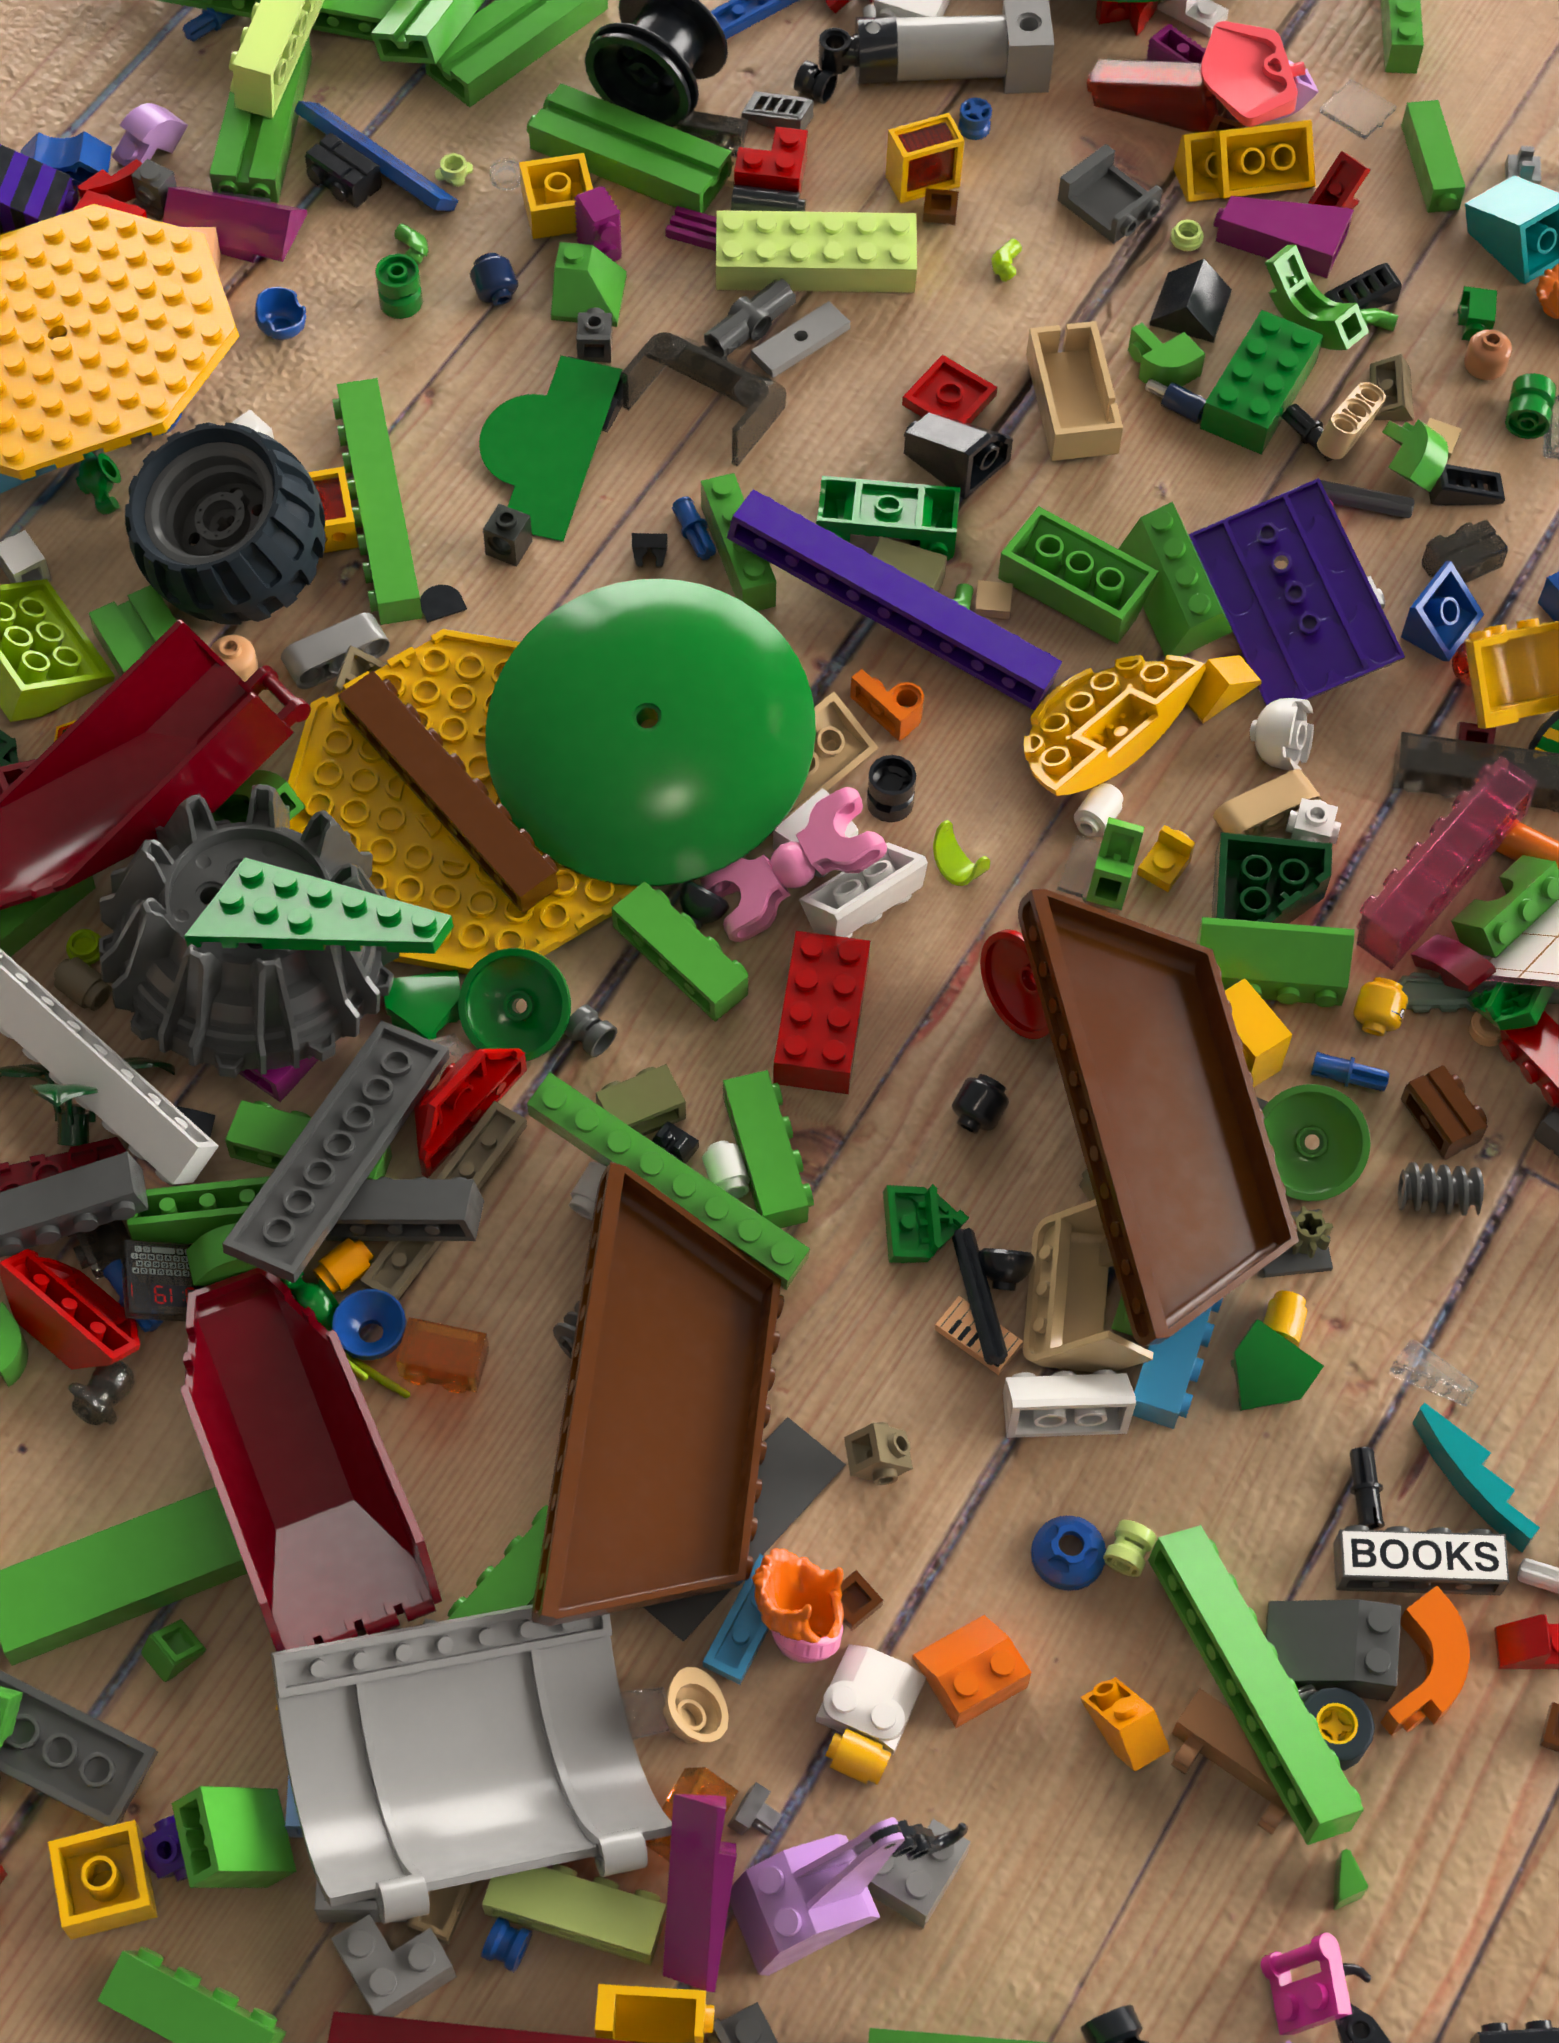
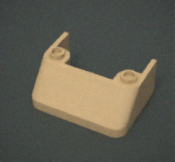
(1070, 1297)

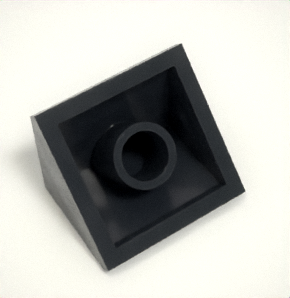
(1192, 301)

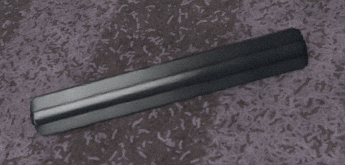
(979, 1297)

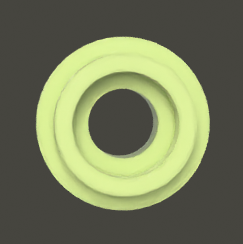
(1187, 235)

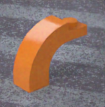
(1446, 1653)

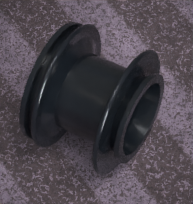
(656, 57)

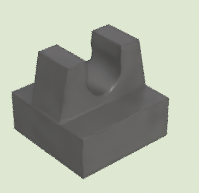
(1524, 165)
(755, 1812)

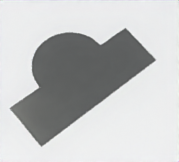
(791, 1478)

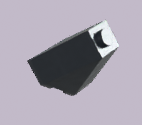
(957, 451)

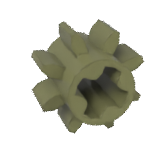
(1311, 1232)

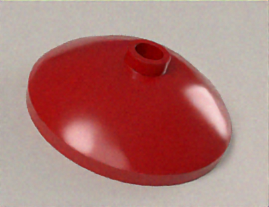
(1012, 985)

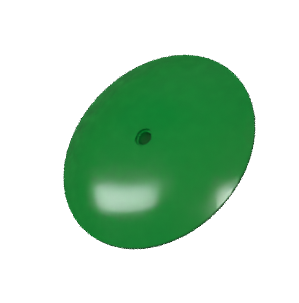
(664, 797)

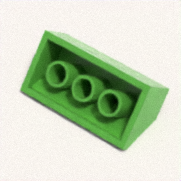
(1077, 574)
(1182, 600)
(1282, 959)

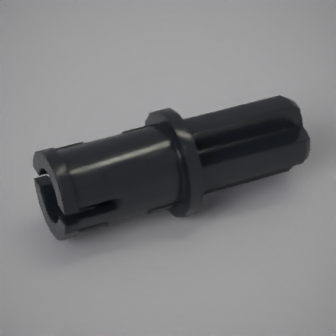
(1305, 426)
(1366, 1488)

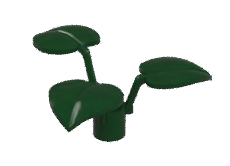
(72, 1118)

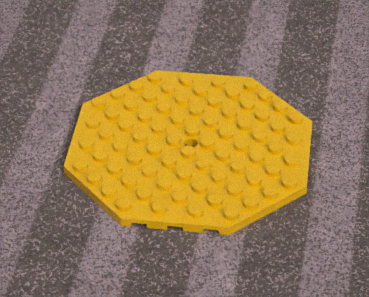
(139, 339)
(411, 850)

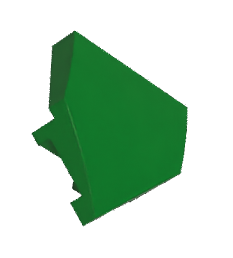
(424, 1002)
(1512, 1004)
(918, 1223)
(1271, 1369)

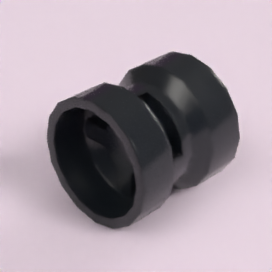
(815, 81)

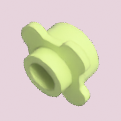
(453, 169)

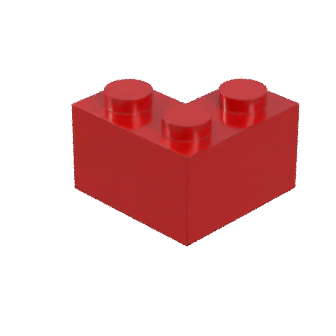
(775, 169)

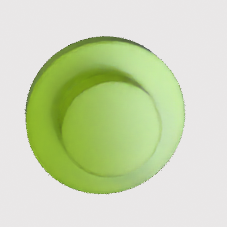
(85, 945)

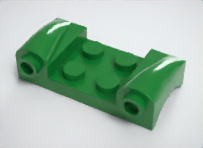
(890, 511)

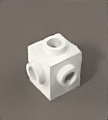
(1314, 822)

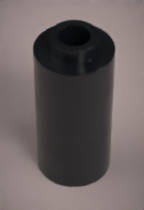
(765, 199)

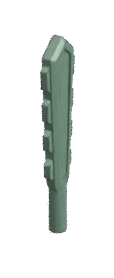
(1429, 993)

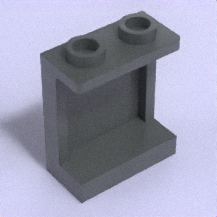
(1107, 196)

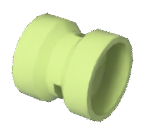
(1129, 1548)

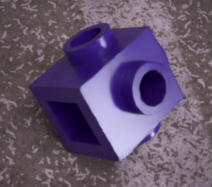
(164, 1851)

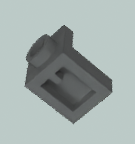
(743, 2027)

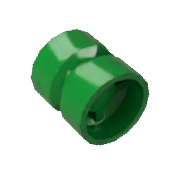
(399, 286)
(1530, 406)

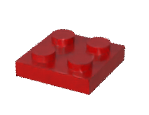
(950, 392)

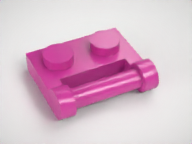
(1311, 1999)

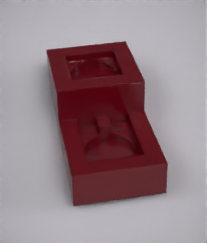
(1455, 962)

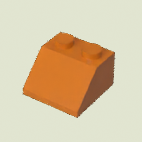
(973, 1669)

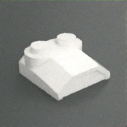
(871, 1696)

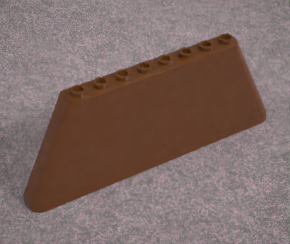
(1158, 1109)
(658, 1412)

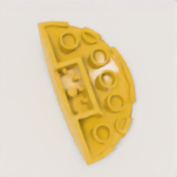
(1106, 720)

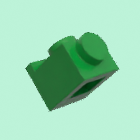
(1476, 310)

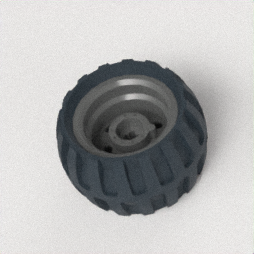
(244, 509)

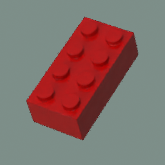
(821, 1012)

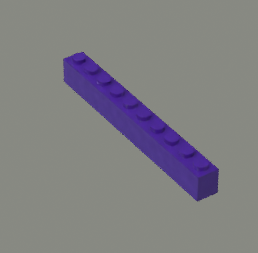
(893, 599)

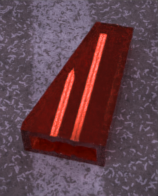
(1154, 92)

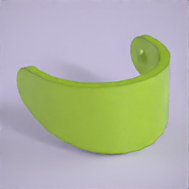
(951, 859)

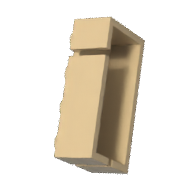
(1074, 391)

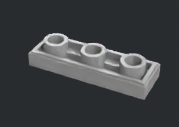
(800, 339)

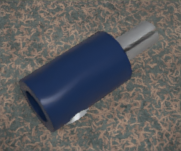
(1178, 400)

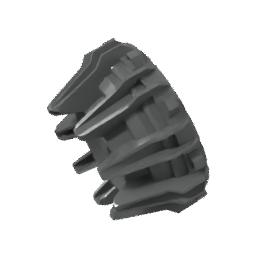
(240, 1002)

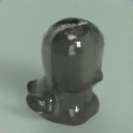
(104, 1390)

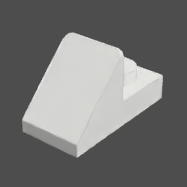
(1197, 14)

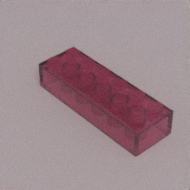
(1445, 861)

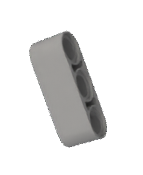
(322, 653)

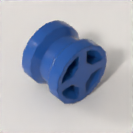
(975, 118)
(506, 1944)

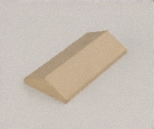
(837, 750)

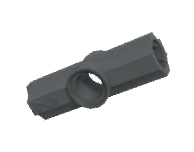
(750, 317)

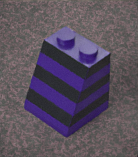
(31, 191)

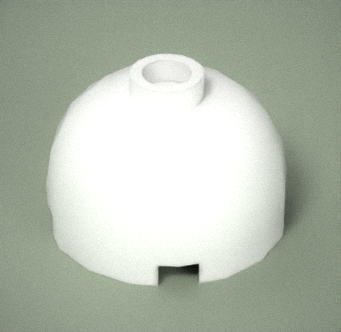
(1283, 733)

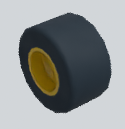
(1346, 1720)

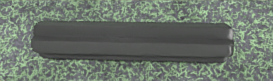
(1369, 499)

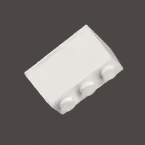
(862, 897)
(1068, 1404)

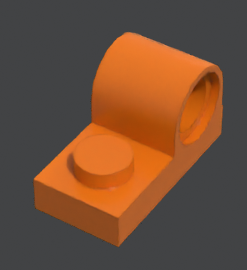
(888, 706)

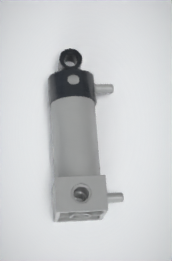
(947, 47)

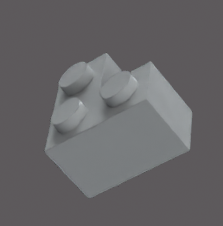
(919, 1884)
(394, 1978)

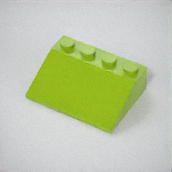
(43, 653)

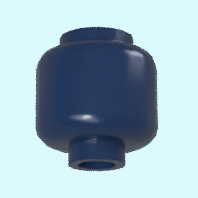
(493, 279)

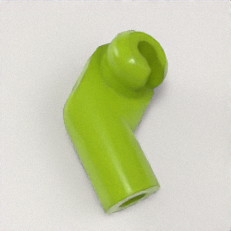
(1002, 259)

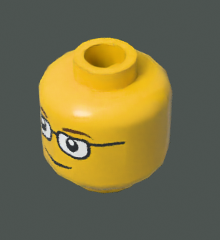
(1380, 1006)

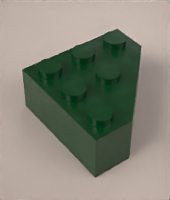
(1268, 877)

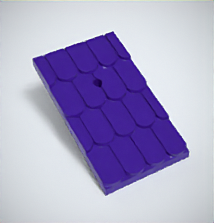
(1302, 623)

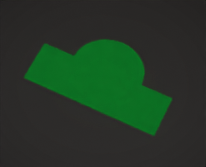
(549, 442)

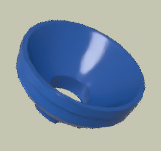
(366, 1308)
(1063, 1570)

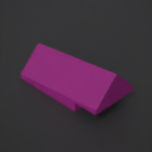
(242, 224)
(697, 1890)

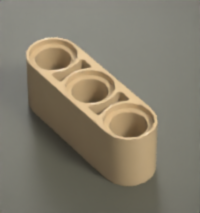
(1351, 420)
(1266, 806)

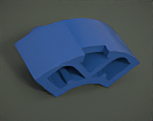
(76, 156)

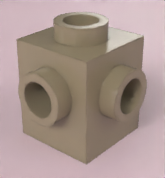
(878, 1453)

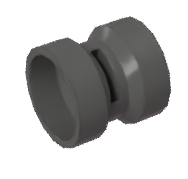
(590, 1030)

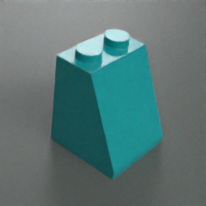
(1517, 226)

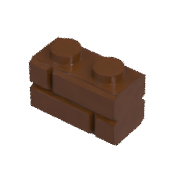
(1445, 1111)

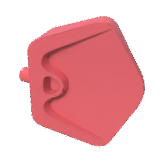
(1250, 72)

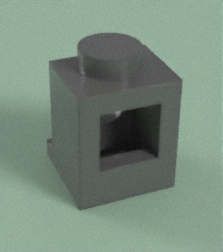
(151, 187)
(594, 328)

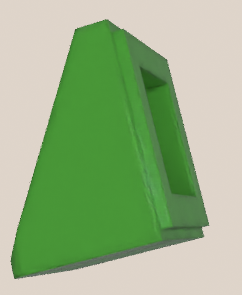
(172, 1649)
(1349, 1880)

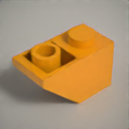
(1126, 1723)

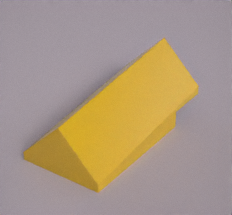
(1246, 161)

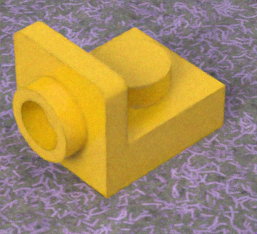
(1167, 858)

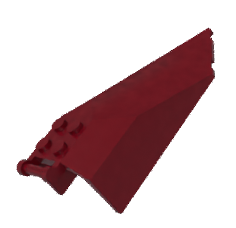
(147, 744)

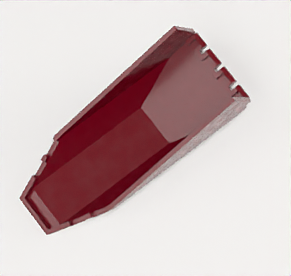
(300, 1467)

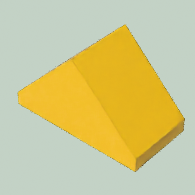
(1221, 685)

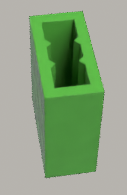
(233, 1837)

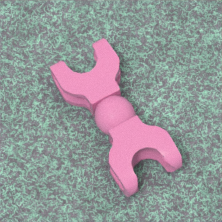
(794, 864)

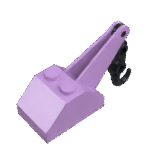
(821, 1889)

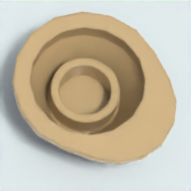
(695, 1707)

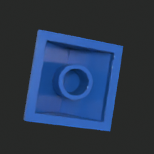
(1442, 614)

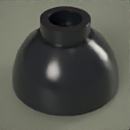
(701, 904)
(1005, 1267)

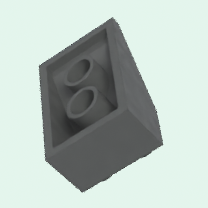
(1338, 1644)

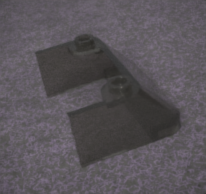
(752, 390)

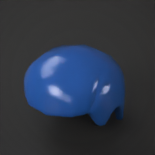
(279, 313)

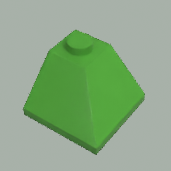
(585, 281)

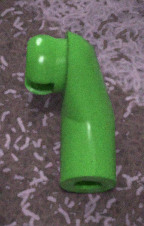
(1379, 318)

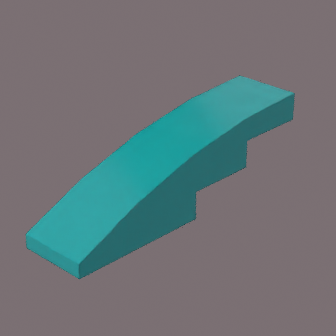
(1463, 1465)

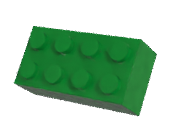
(1261, 381)

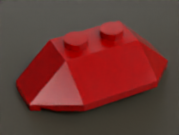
(461, 1100)
(67, 1311)

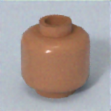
(1488, 354)

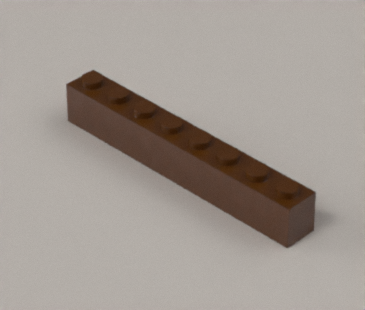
(449, 791)

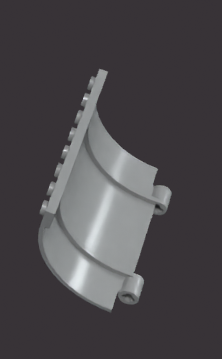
(461, 1756)

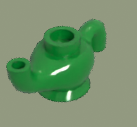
(98, 478)
(315, 1296)

